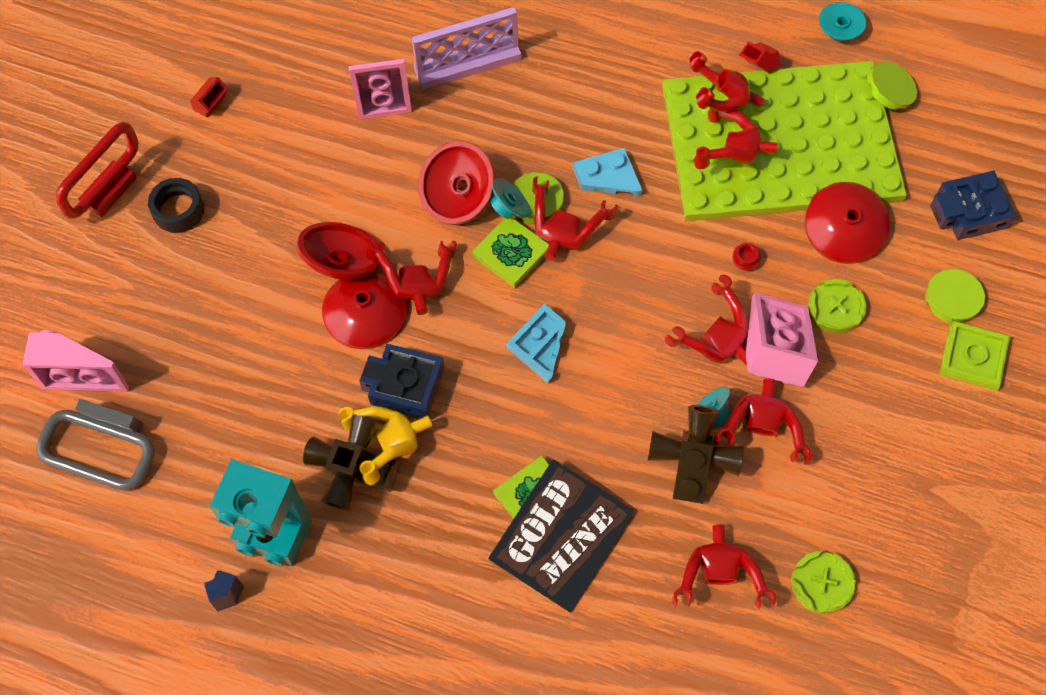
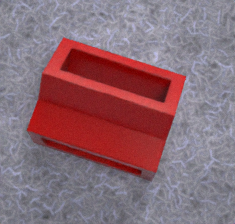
(761, 56)
(212, 84)

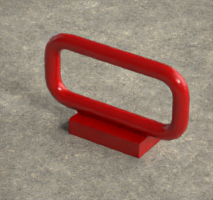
(109, 184)

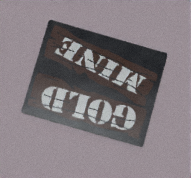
(561, 535)

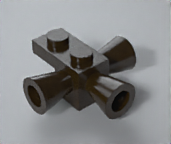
(695, 454)
(345, 460)

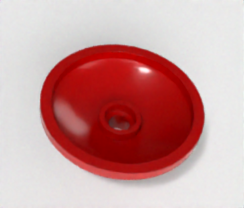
(443, 179)
(837, 235)
(337, 250)
(365, 323)

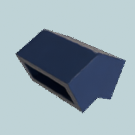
(223, 590)

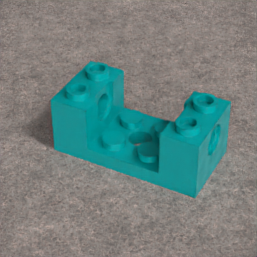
(260, 506)

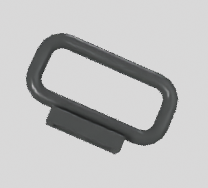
(104, 421)

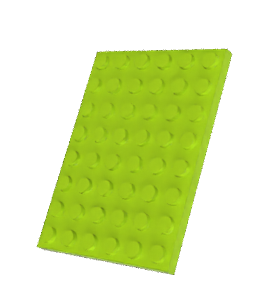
(824, 131)

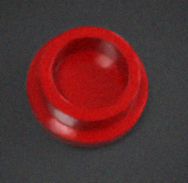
(746, 256)

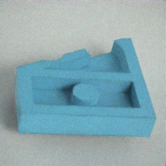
(607, 173)
(539, 342)

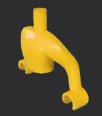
(395, 437)

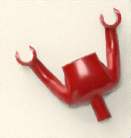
(728, 82)
(739, 146)
(563, 227)
(414, 280)
(723, 337)
(765, 417)
(721, 567)

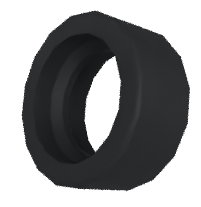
(170, 188)

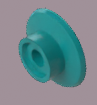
(842, 21)
(509, 200)
(718, 400)

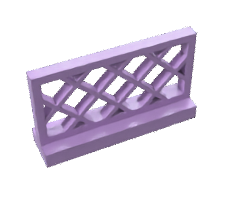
(467, 59)

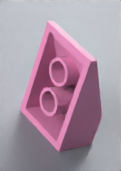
(380, 88)
(780, 340)
(66, 365)

